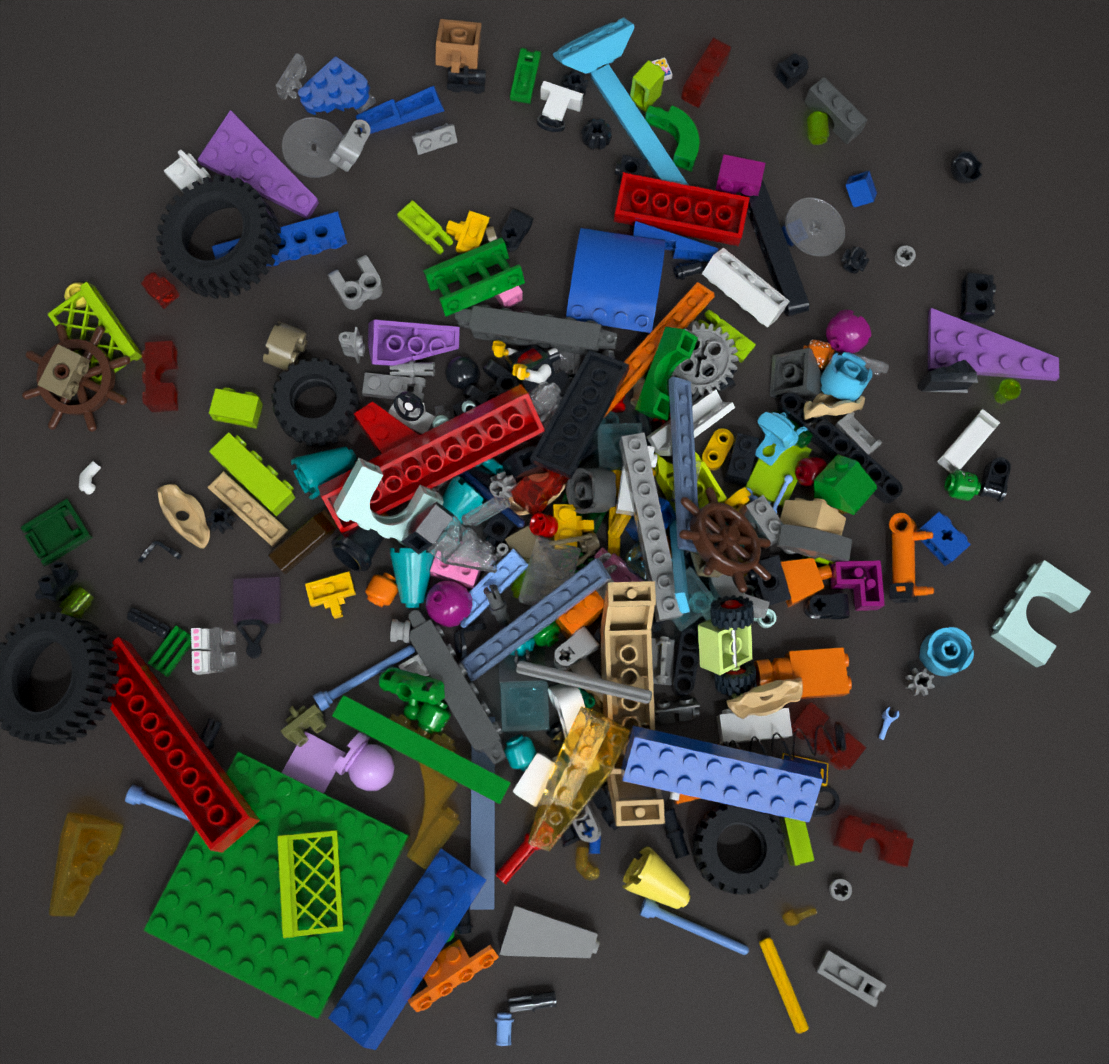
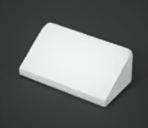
(534, 779)

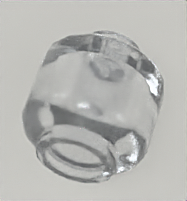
(545, 397)

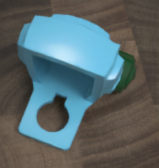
(782, 432)

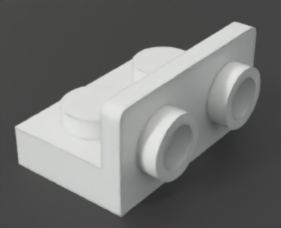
(185, 171)

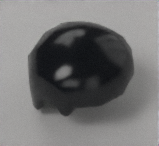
(965, 167)
(462, 372)

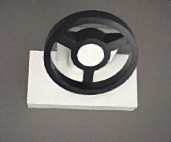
(557, 102)
(411, 412)

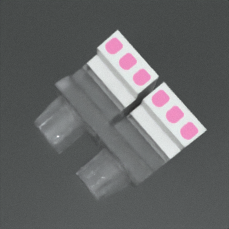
(209, 650)

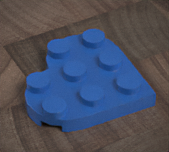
(334, 87)

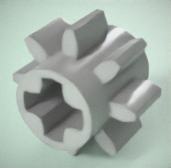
(502, 485)
(926, 678)

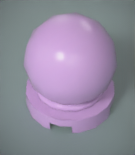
(367, 764)

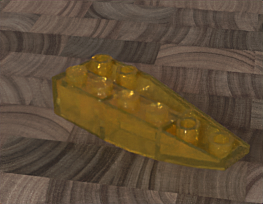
(577, 774)

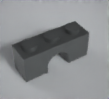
(846, 118)

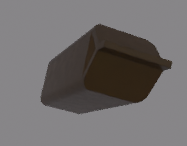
(303, 541)

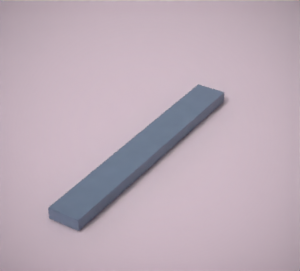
(683, 454)
(536, 619)
(483, 836)

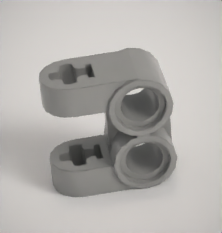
(350, 146)
(359, 287)
(578, 647)

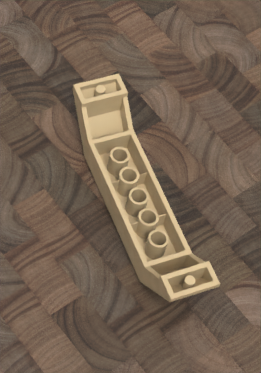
(628, 661)

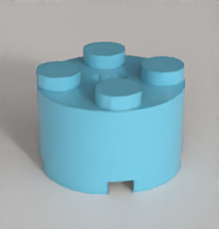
(845, 377)
(958, 650)

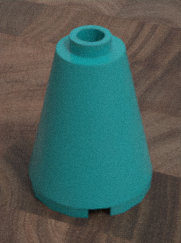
(322, 467)
(461, 497)
(411, 575)

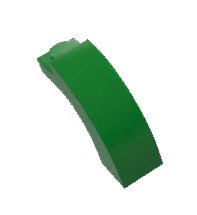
(682, 129)

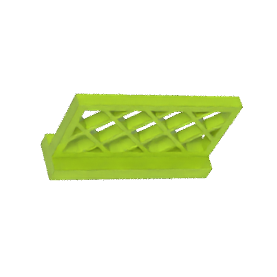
(106, 318)
(288, 890)

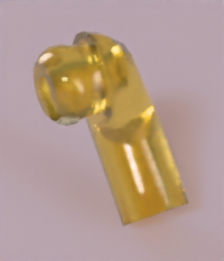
(584, 867)

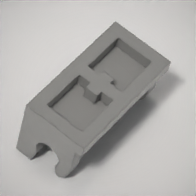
(857, 433)

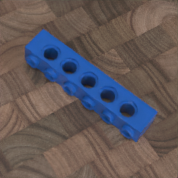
(292, 233)

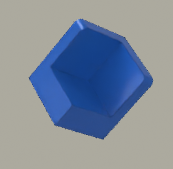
(861, 189)

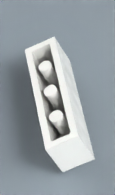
(745, 287)

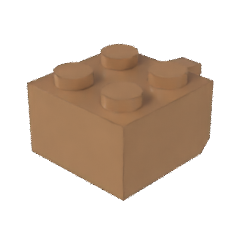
(458, 44)

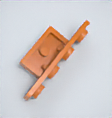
(449, 970)

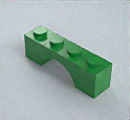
(674, 348)

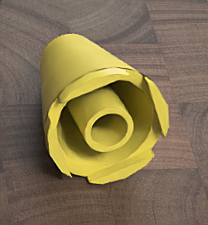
(655, 880)

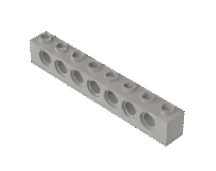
(649, 524)

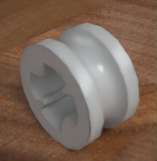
(907, 251)
(838, 896)

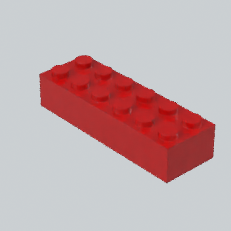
(681, 209)

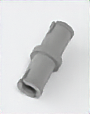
(413, 369)

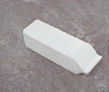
(968, 442)

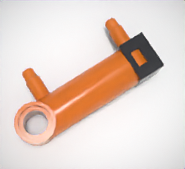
(903, 560)

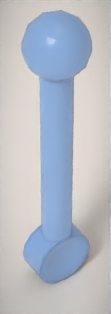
(788, 479)

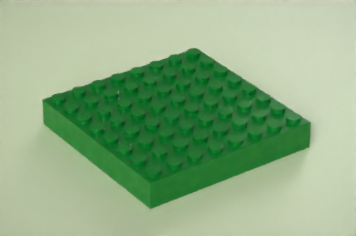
(230, 901)

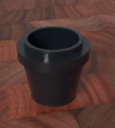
(357, 547)

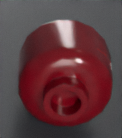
(808, 469)

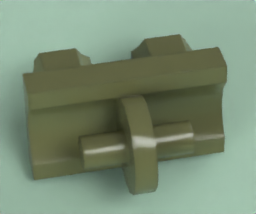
(302, 720)

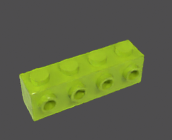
(253, 474)

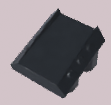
(952, 379)

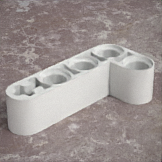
(567, 702)

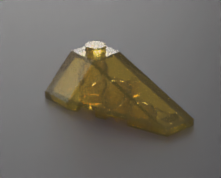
(82, 852)

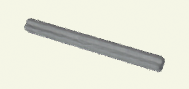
(584, 682)

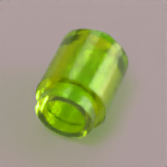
(818, 128)
(76, 603)

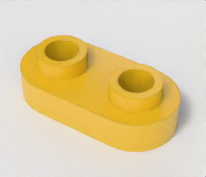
(717, 448)
(740, 497)

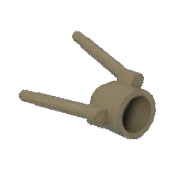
(587, 543)

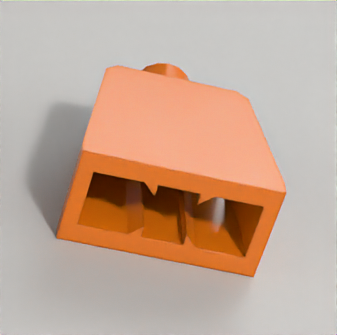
(804, 578)

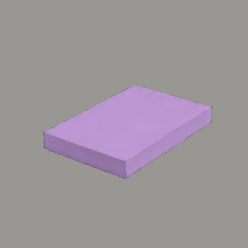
(313, 763)

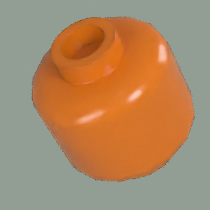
(382, 590)

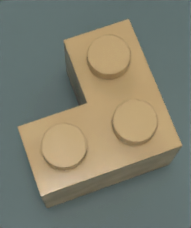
(813, 515)

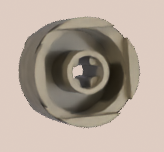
(285, 345)

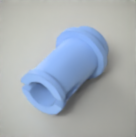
(504, 1023)

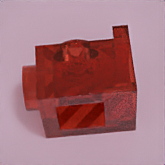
(160, 289)

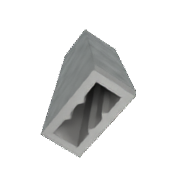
(545, 936)

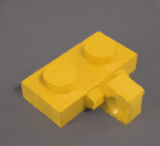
(468, 233)
(569, 524)
(331, 592)

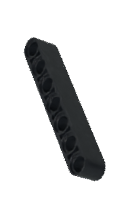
(776, 252)
(851, 450)

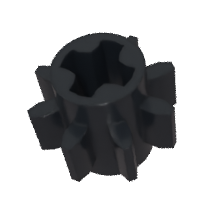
(576, 82)
(855, 260)
(216, 514)

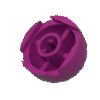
(847, 332)
(448, 603)

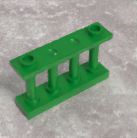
(470, 263)

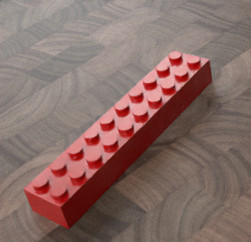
(445, 451)
(177, 753)

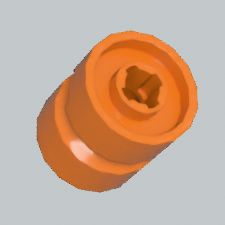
(770, 671)

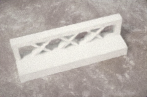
(706, 412)

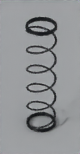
(840, 741)

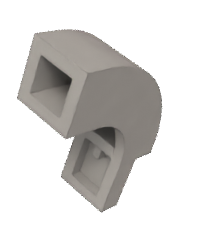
(725, 586)

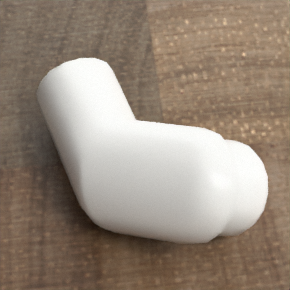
(86, 478)

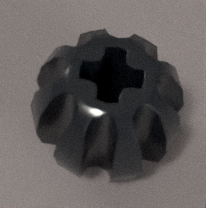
(596, 134)

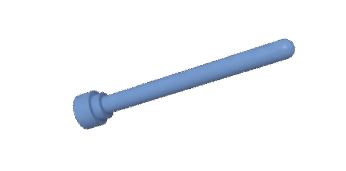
(325, 698)
(137, 795)
(651, 909)

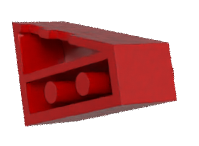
(382, 428)

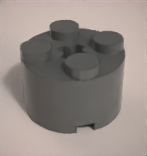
(592, 490)

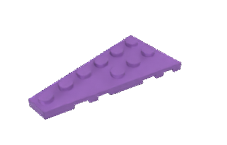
(242, 155)
(986, 351)

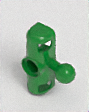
(411, 688)

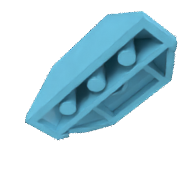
(596, 47)

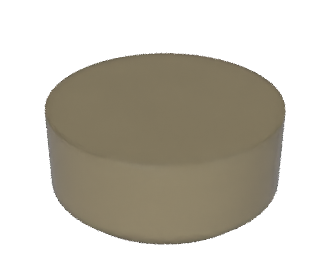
(491, 233)

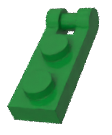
(525, 76)

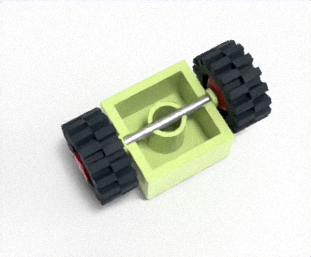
(727, 645)

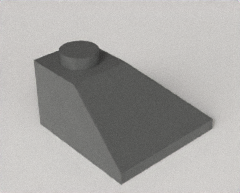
(795, 373)

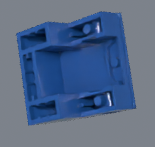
(616, 280)

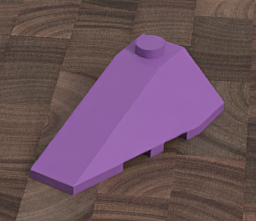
(402, 342)

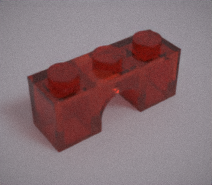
(707, 68)
(157, 359)
(535, 495)
(808, 721)
(894, 847)

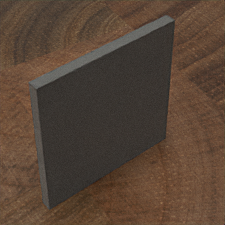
(508, 666)

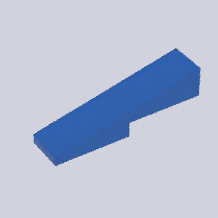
(406, 110)
(682, 247)

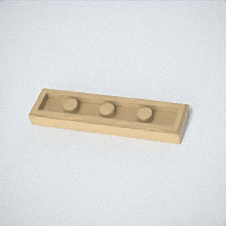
(248, 509)

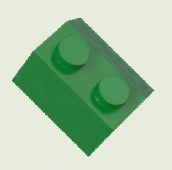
(844, 485)

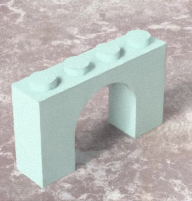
(355, 498)
(1013, 627)

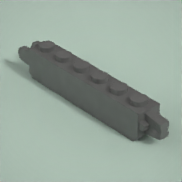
(530, 329)
(458, 693)

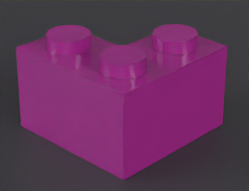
(740, 176)
(864, 579)

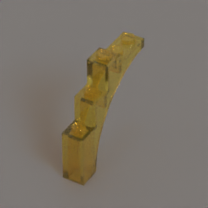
(436, 824)

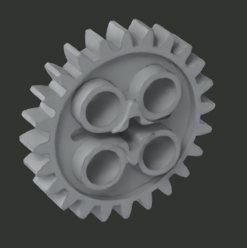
(721, 363)

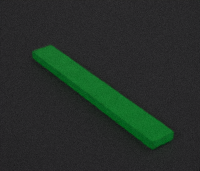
(421, 749)

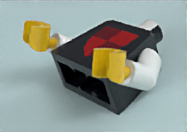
(528, 365)

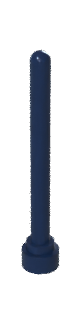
(485, 492)

